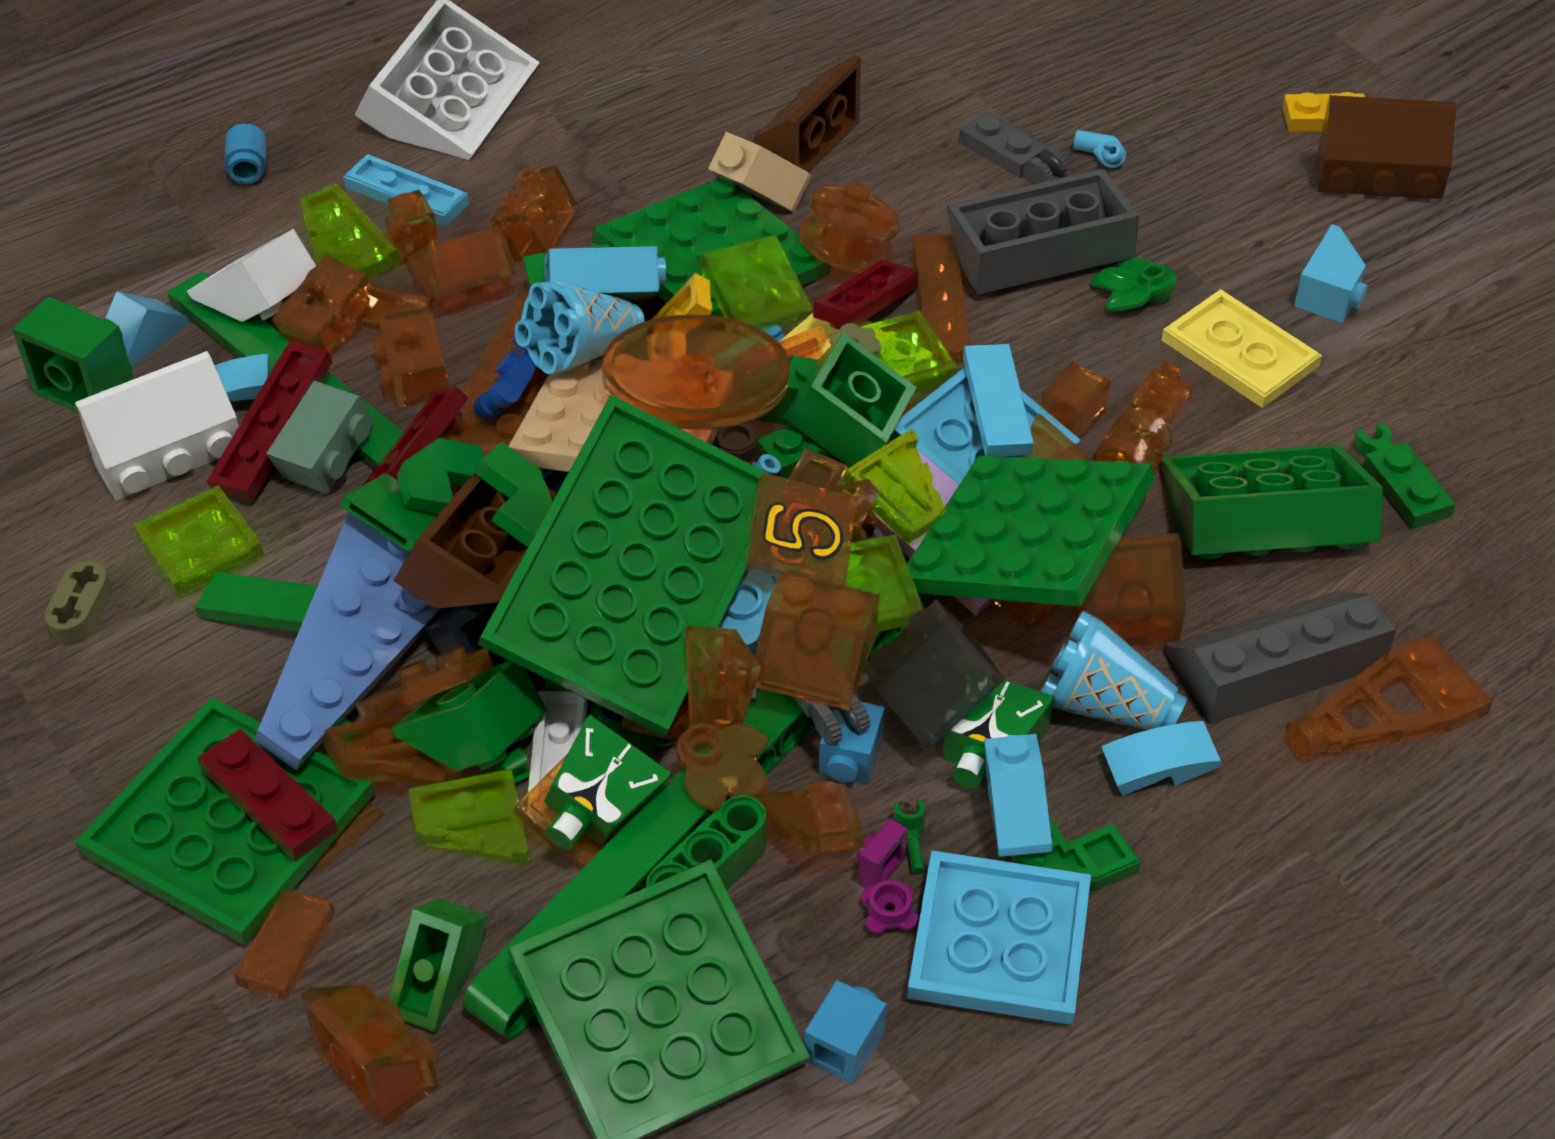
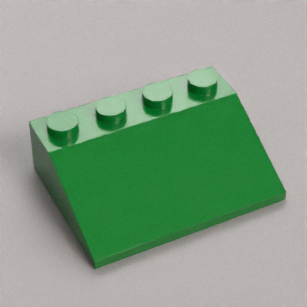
(1272, 500)

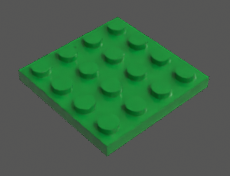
(701, 222)
(1029, 529)
(195, 845)
(657, 1006)

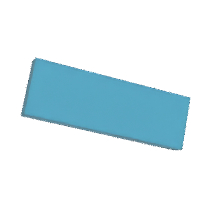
(386, 180)
(997, 400)

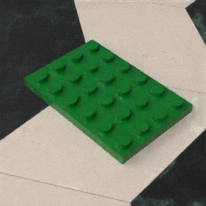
(624, 561)

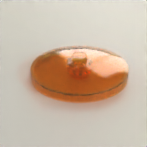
(697, 370)

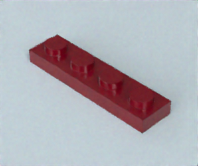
(245, 460)

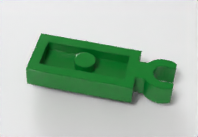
(1403, 478)

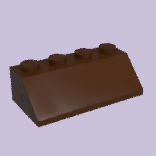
(462, 552)

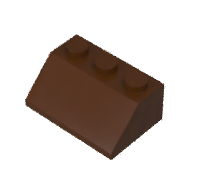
(816, 117)
(1386, 147)

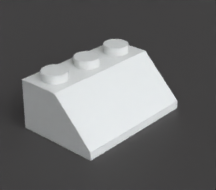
(158, 425)

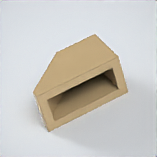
(759, 172)

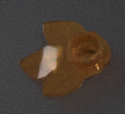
(727, 768)

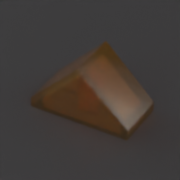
(719, 676)

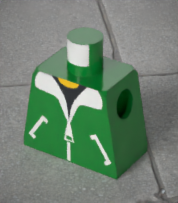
(1004, 712)
(600, 786)

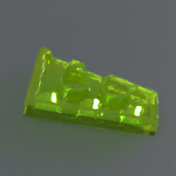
(345, 232)

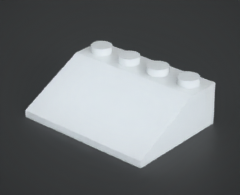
(446, 83)

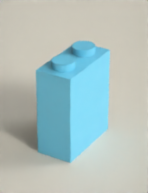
(613, 271)

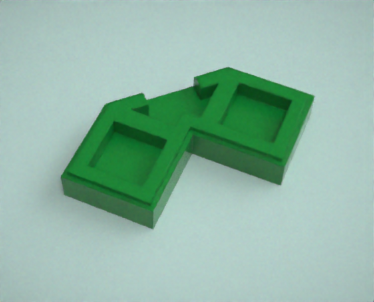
(428, 474)
(523, 486)
(1098, 853)

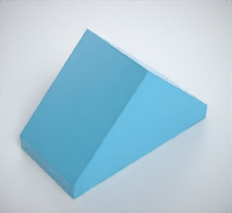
(144, 323)

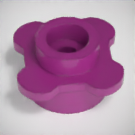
(889, 894)

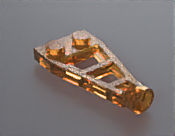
(1426, 669)

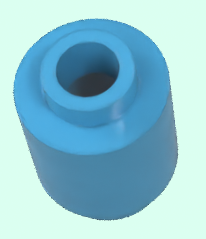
(245, 153)

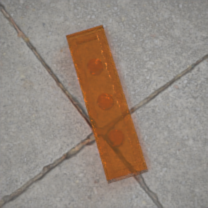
(942, 291)

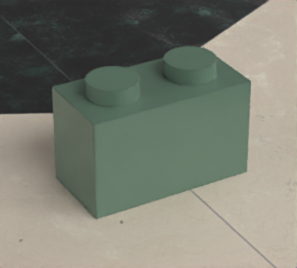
(320, 437)

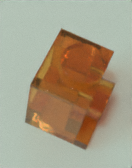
(410, 224)

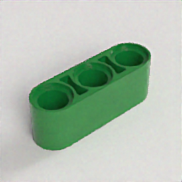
(721, 841)

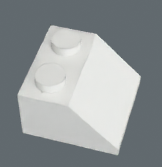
(257, 280)

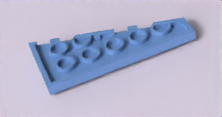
(346, 642)

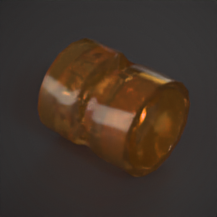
(1136, 438)

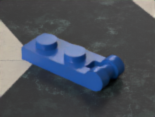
(514, 374)

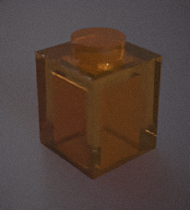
(1077, 398)

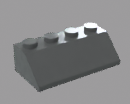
(1043, 231)
(1282, 653)

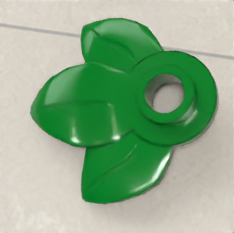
(1135, 283)

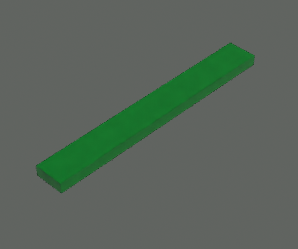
(258, 337)

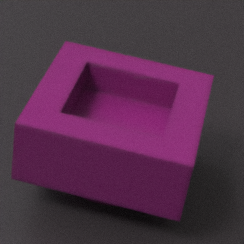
(882, 854)

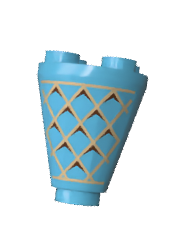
(571, 324)
(1110, 680)

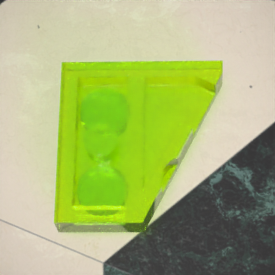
(903, 486)
(471, 816)

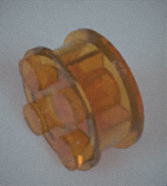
(848, 226)

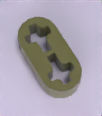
(69, 599)

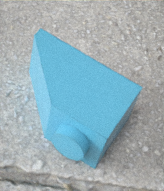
(1332, 278)
(1017, 795)

